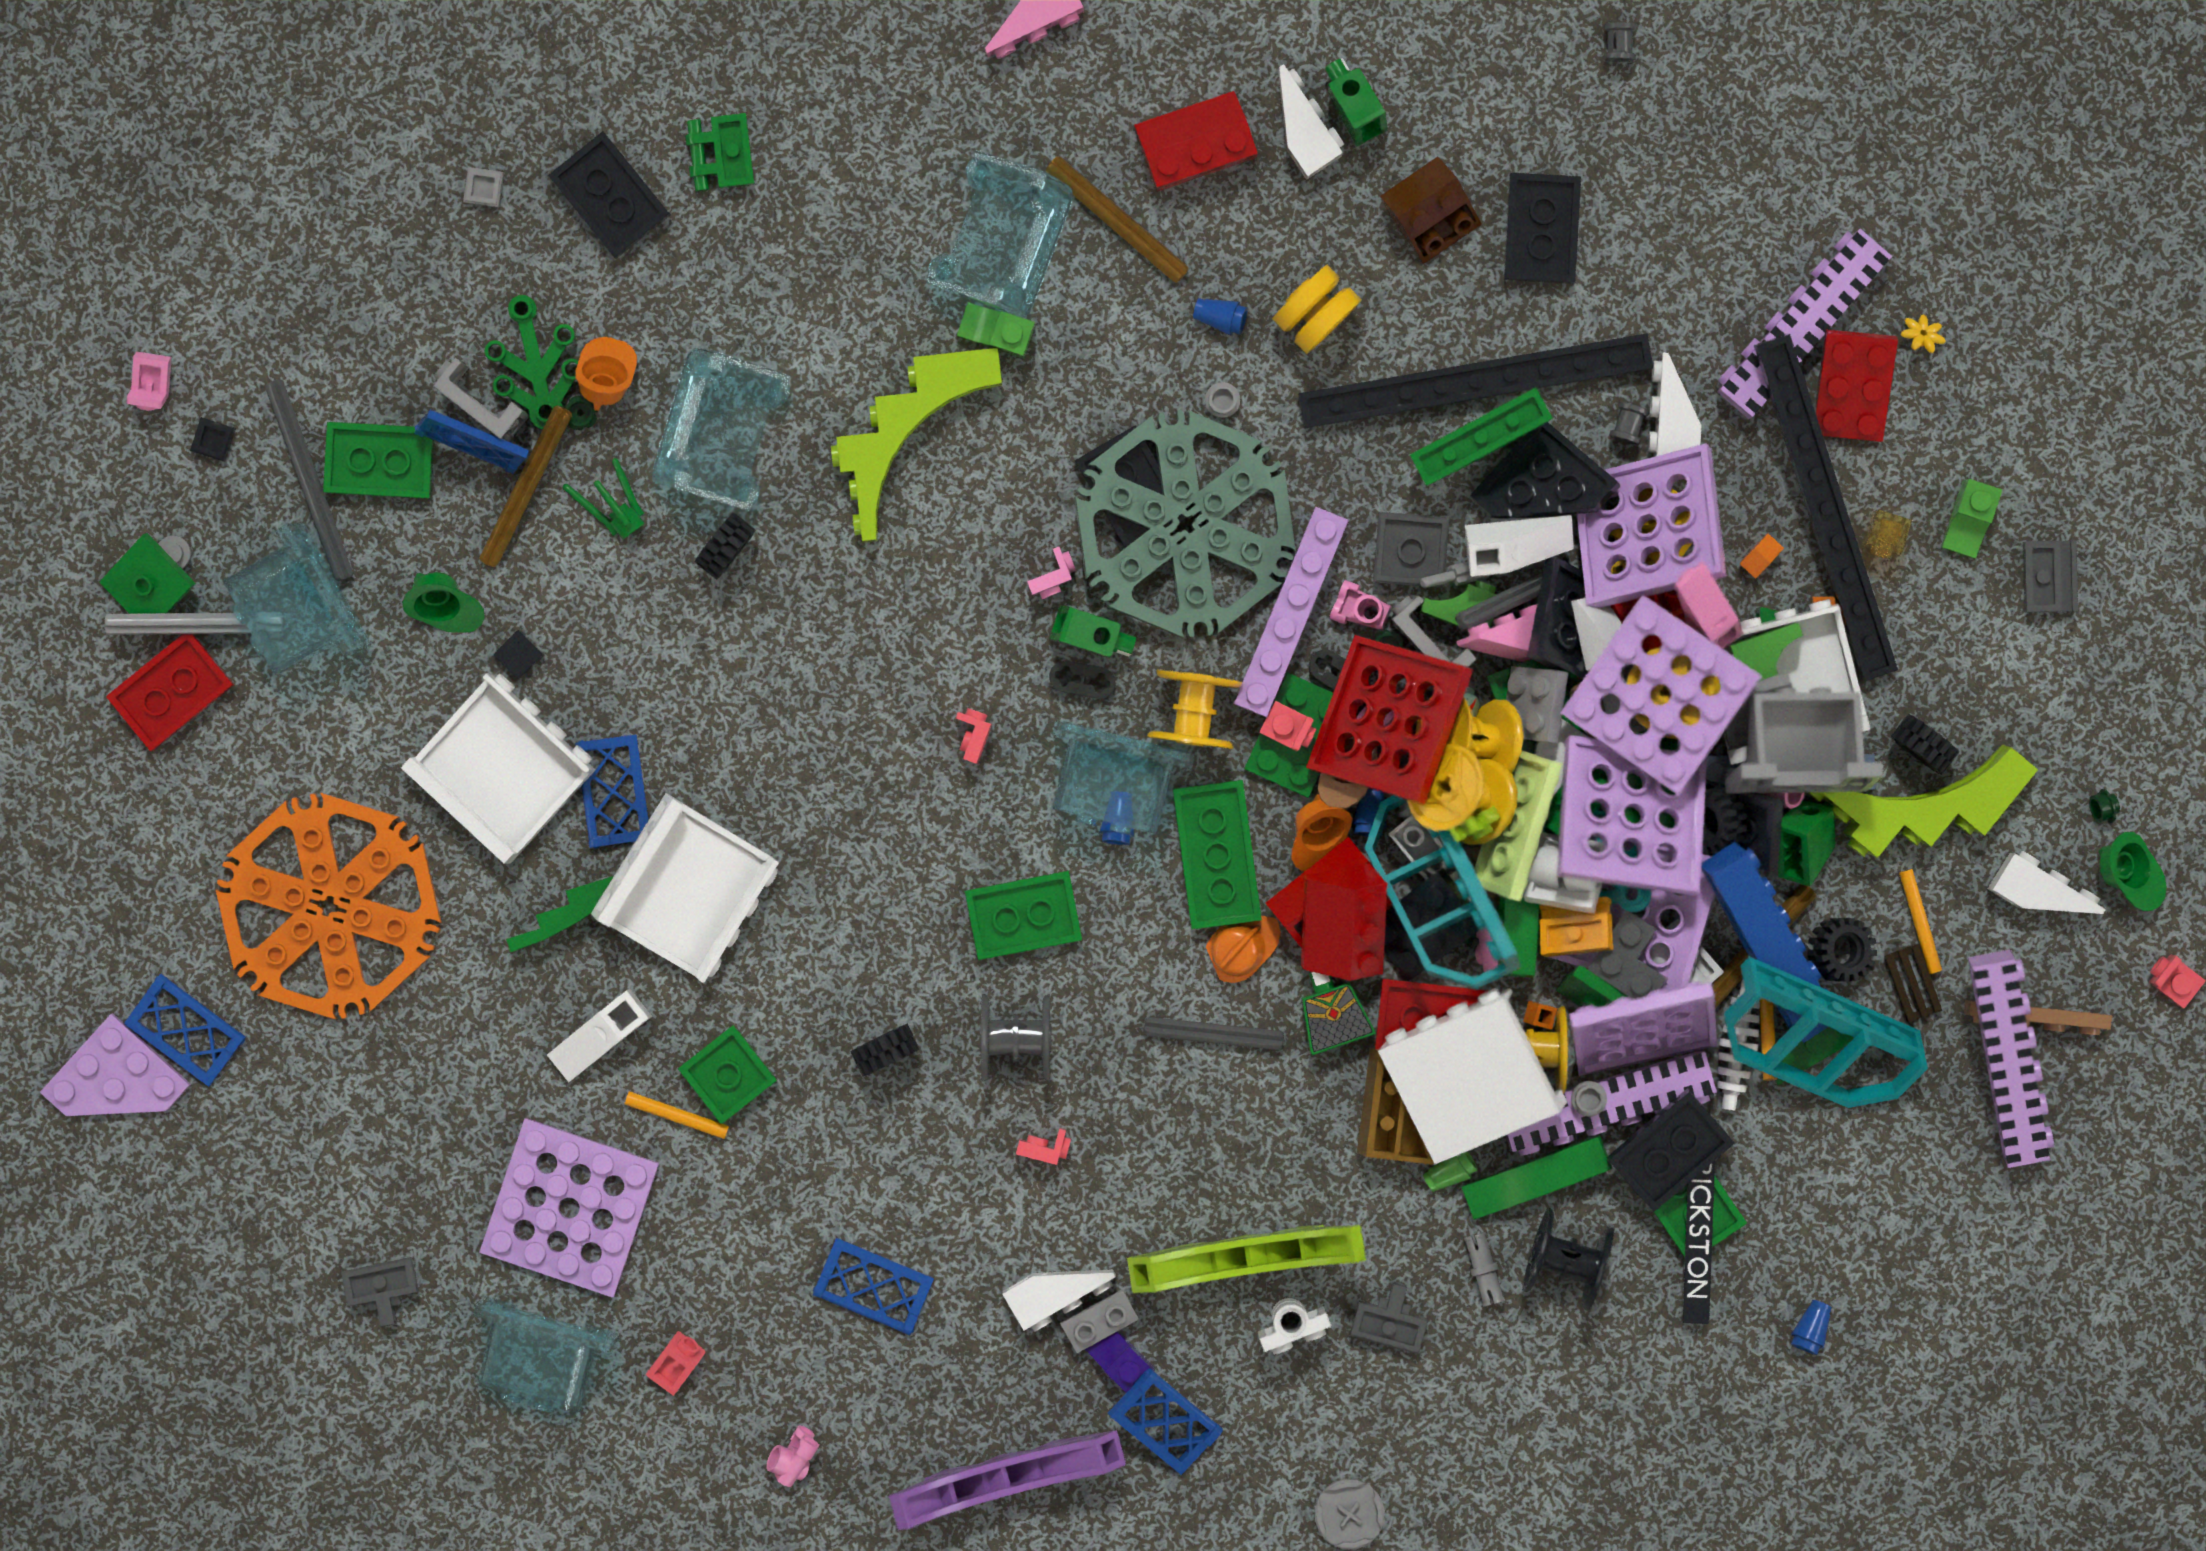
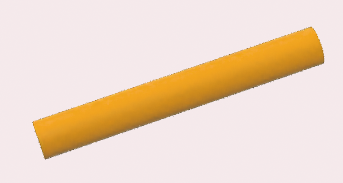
(1920, 921)
(1767, 1030)
(676, 1115)

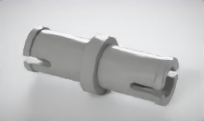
(1484, 1269)

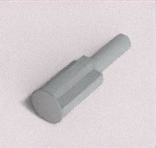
(1457, 574)

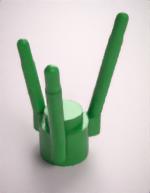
(624, 519)

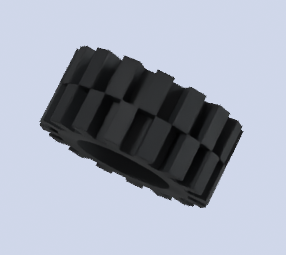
(725, 545)
(1924, 744)
(1728, 817)
(1859, 949)
(884, 1050)

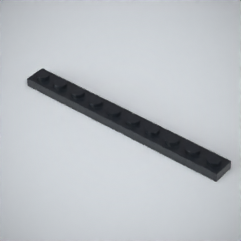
(1475, 381)
(1825, 507)

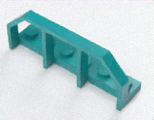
(1468, 886)
(1834, 1011)

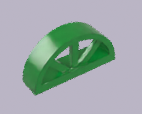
(1481, 437)

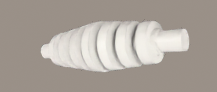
(1734, 1072)

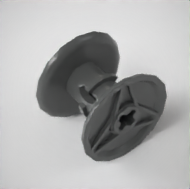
(1015, 1037)

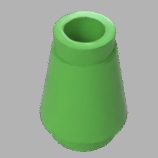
(1450, 1171)

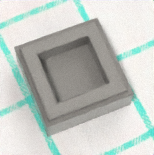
(483, 187)

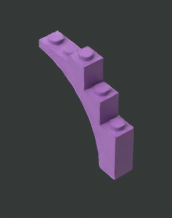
(1007, 1475)

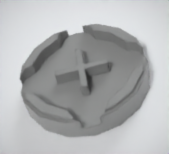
(1349, 1513)

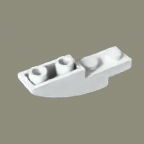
(1595, 631)

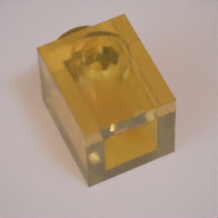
(1886, 534)

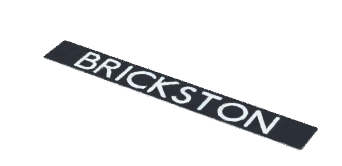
(1699, 1247)

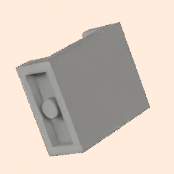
(504, 427)
(1418, 638)

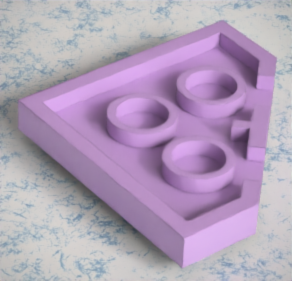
(114, 1076)

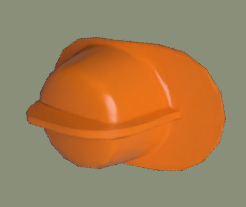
(605, 370)
(1318, 832)
(1242, 948)

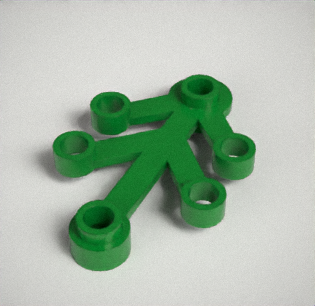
(536, 368)

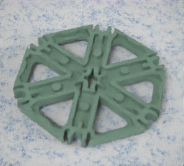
(1154, 510)

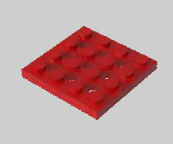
(1397, 739)

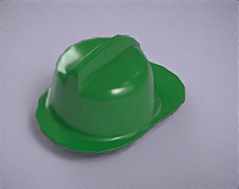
(441, 604)
(2134, 871)

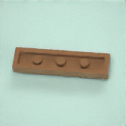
(2057, 1019)

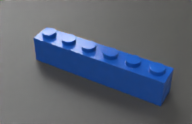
(1758, 920)

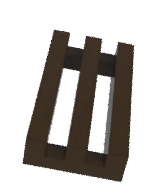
(1903, 955)

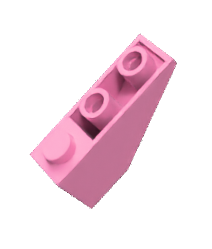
(1030, 22)
(1707, 607)
(1507, 639)

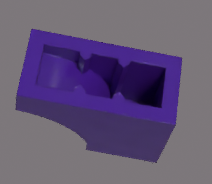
(1119, 1360)

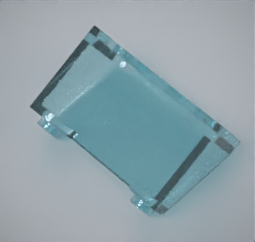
(1004, 235)
(717, 427)

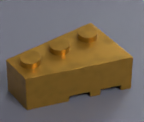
(1385, 1121)

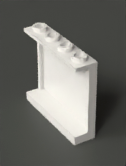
(1812, 660)
(500, 768)
(685, 888)
(1469, 1076)

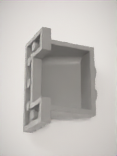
(1804, 744)

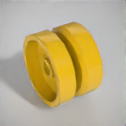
(1313, 305)

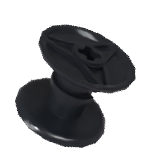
(1581, 1265)

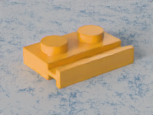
(1576, 931)

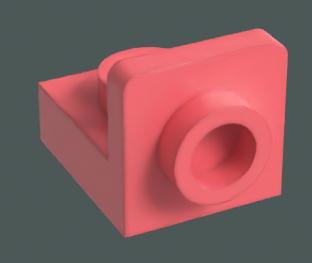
(1288, 727)
(974, 742)
(2175, 980)
(1037, 1148)
(676, 1363)

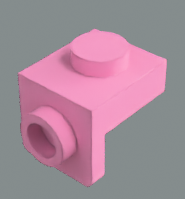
(149, 381)
(1048, 584)

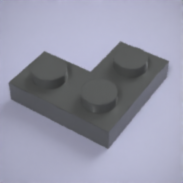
(1622, 964)

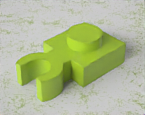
(1476, 826)

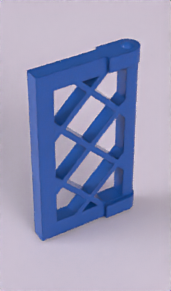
(471, 441)
(639, 804)
(157, 1038)
(898, 1271)
(1136, 1397)

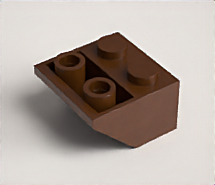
(1431, 209)

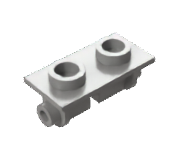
(1099, 1321)

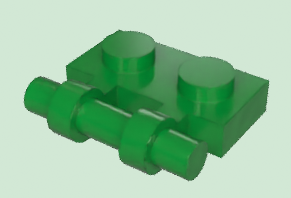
(731, 149)

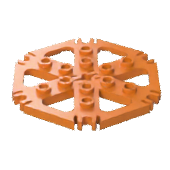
(334, 938)

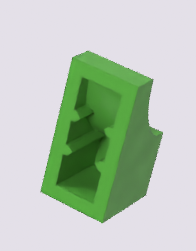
(996, 329)
(1971, 517)
(1448, 609)
(1763, 649)

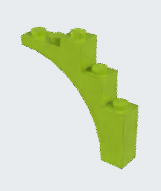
(870, 455)
(1974, 800)
(1245, 1255)

